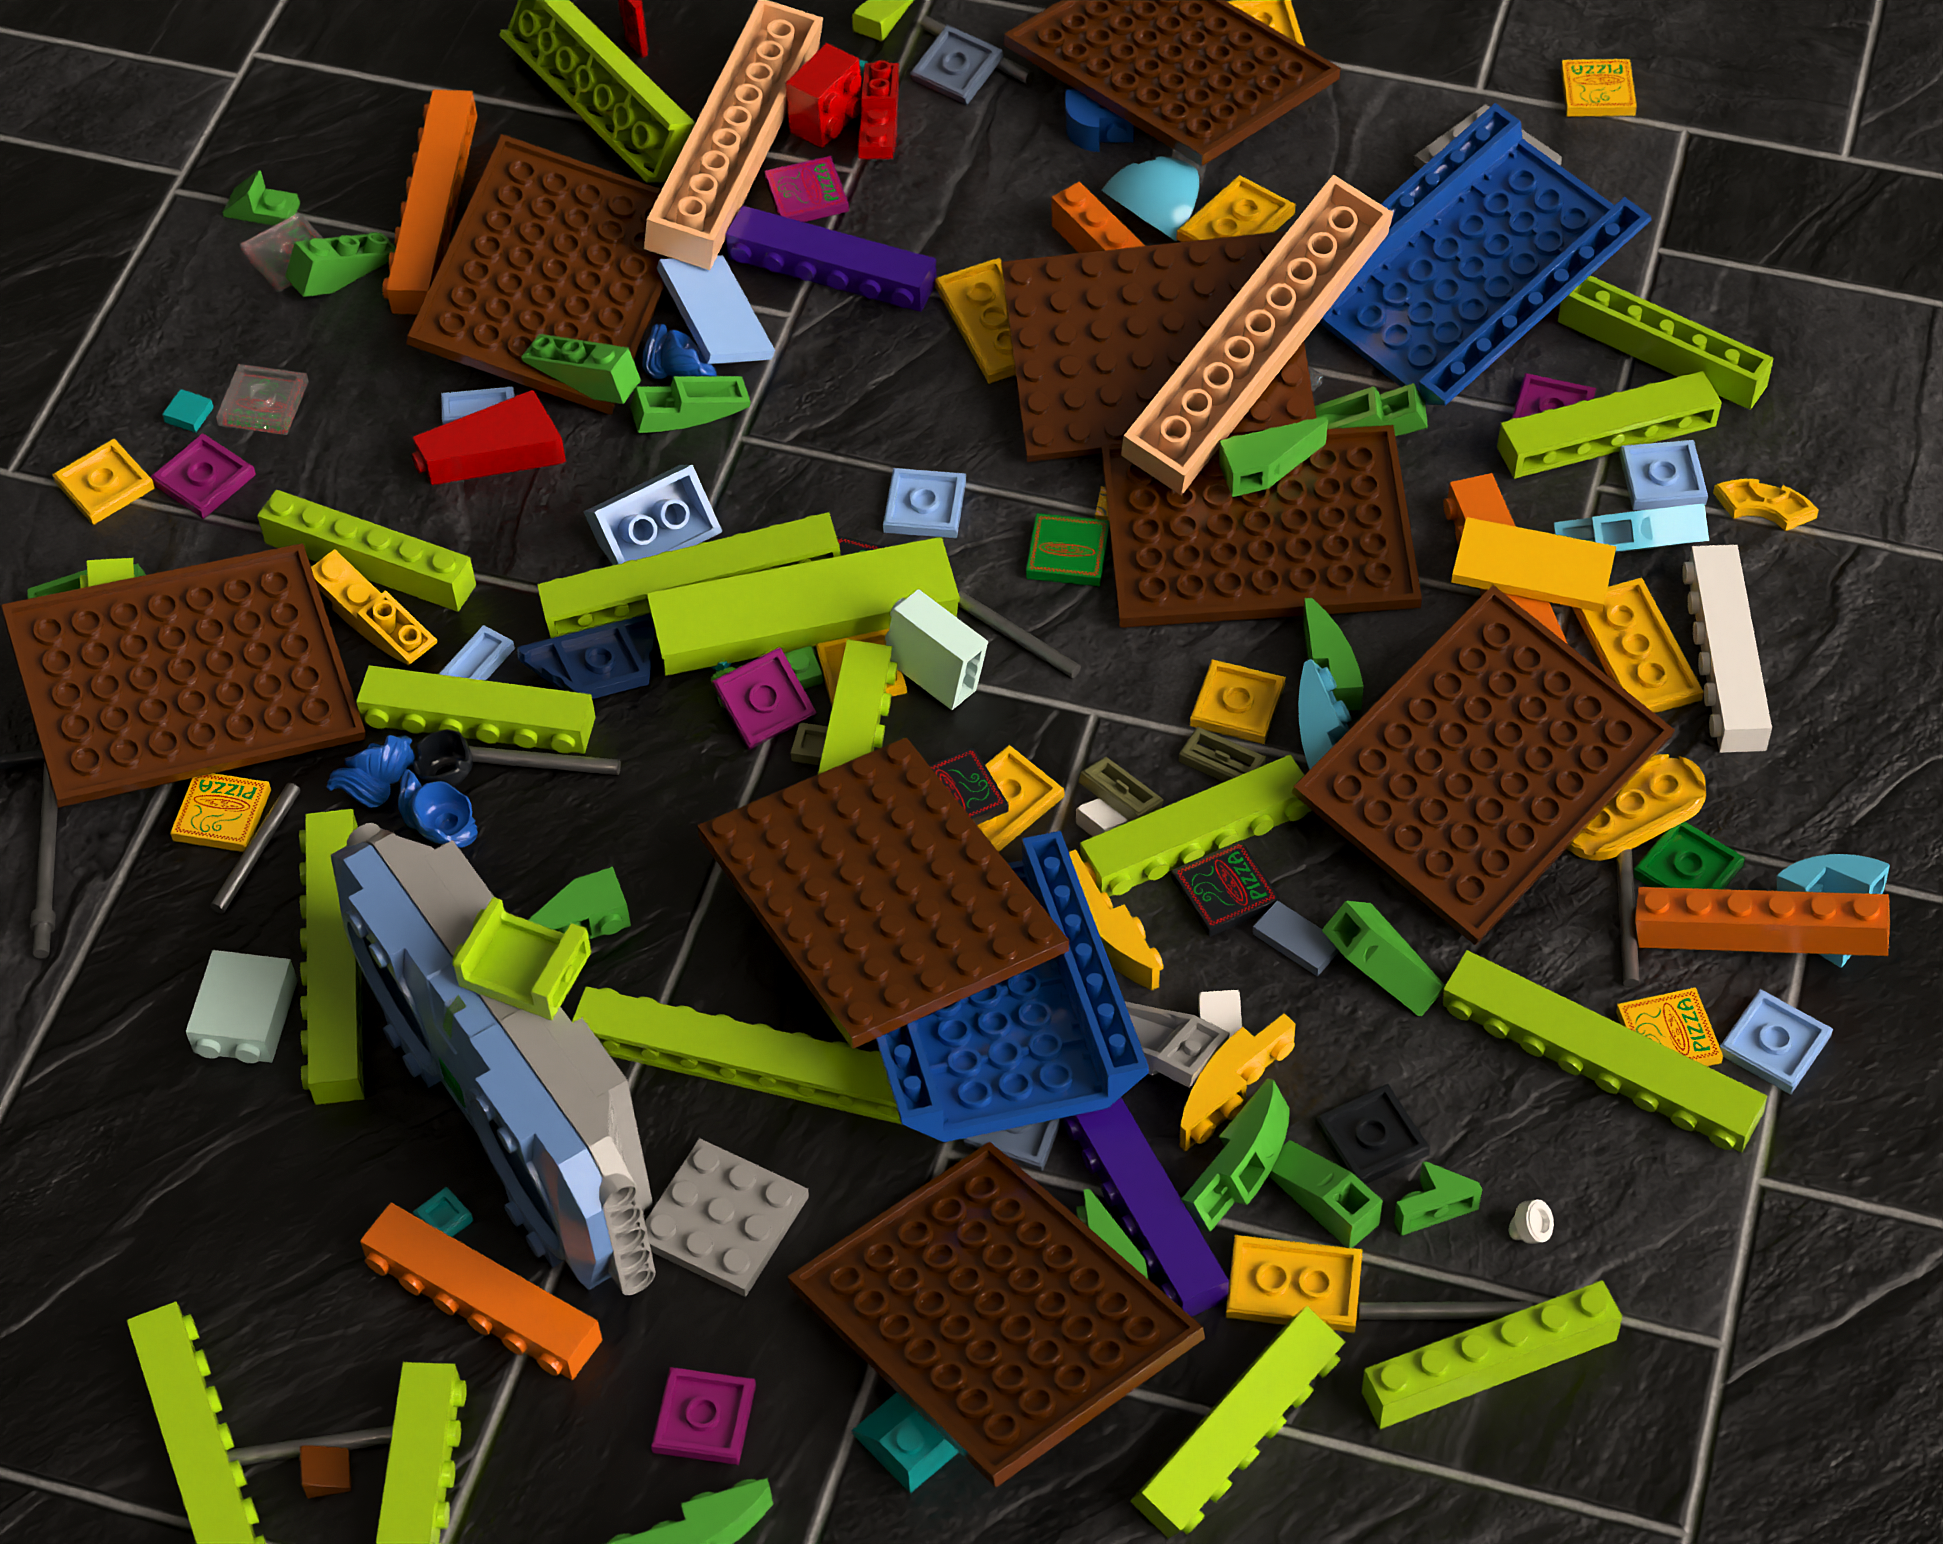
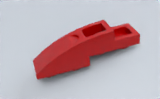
(879, 110)

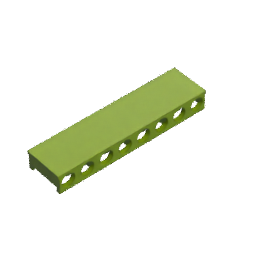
(602, 82)
(795, 604)

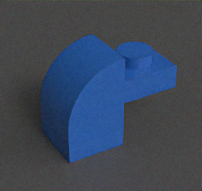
(1090, 124)

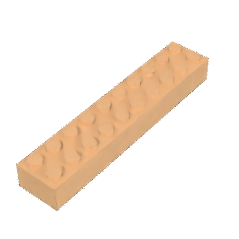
(731, 135)
(1256, 335)

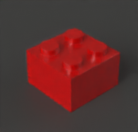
(824, 95)

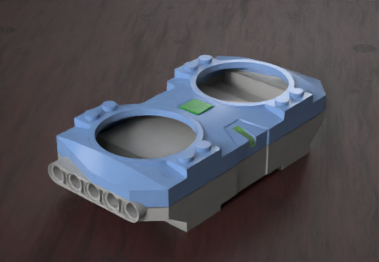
(530, 1086)

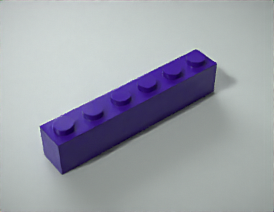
(831, 258)
(1149, 1207)

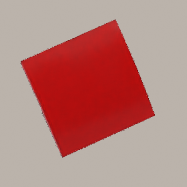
(634, 25)

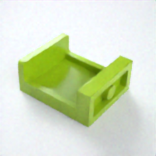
(520, 960)

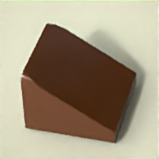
(325, 1470)

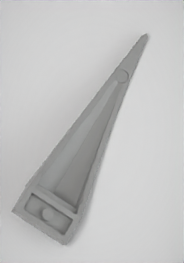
(1175, 1041)

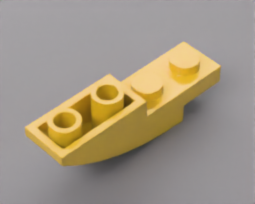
(369, 612)
(1119, 932)
(1224, 1080)

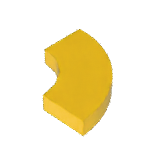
(1773, 503)

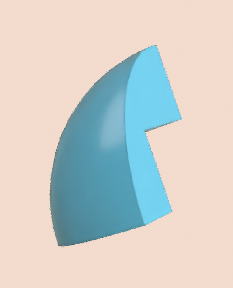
(1157, 192)
(1835, 875)

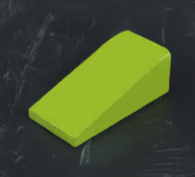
(878, 17)

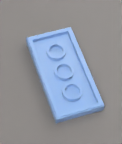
(716, 311)

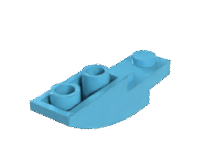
(1641, 528)
(1320, 715)

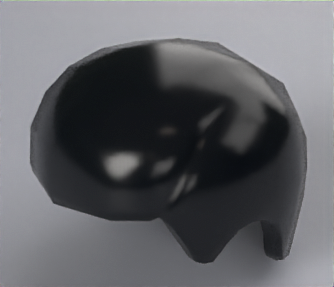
(443, 758)

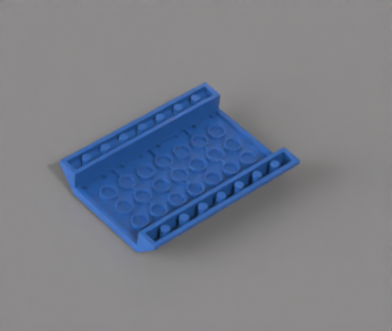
(1475, 258)
(1029, 1045)

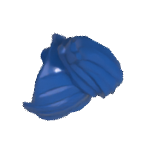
(673, 355)
(373, 771)
(436, 811)

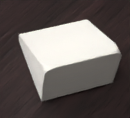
(1098, 817)
(1221, 1009)

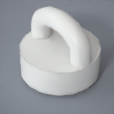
(1532, 1222)

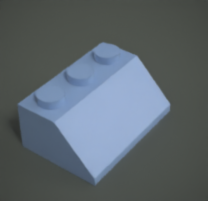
(654, 517)

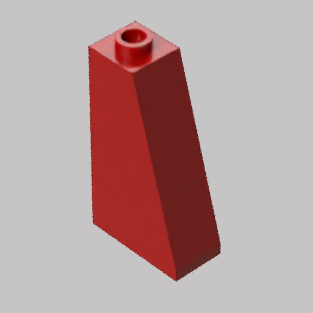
(490, 442)

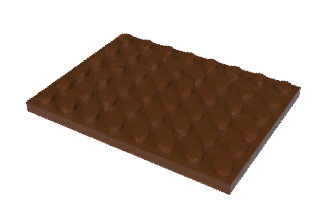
(1175, 68)
(545, 254)
(1114, 325)
(1319, 533)
(181, 674)
(1483, 763)
(881, 891)
(995, 1312)

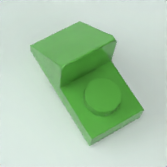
(260, 205)
(1444, 1198)

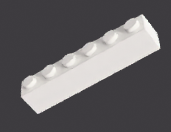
(1728, 649)

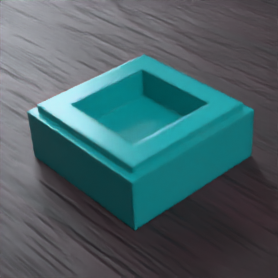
(188, 410)
(444, 1213)

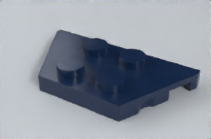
(595, 659)

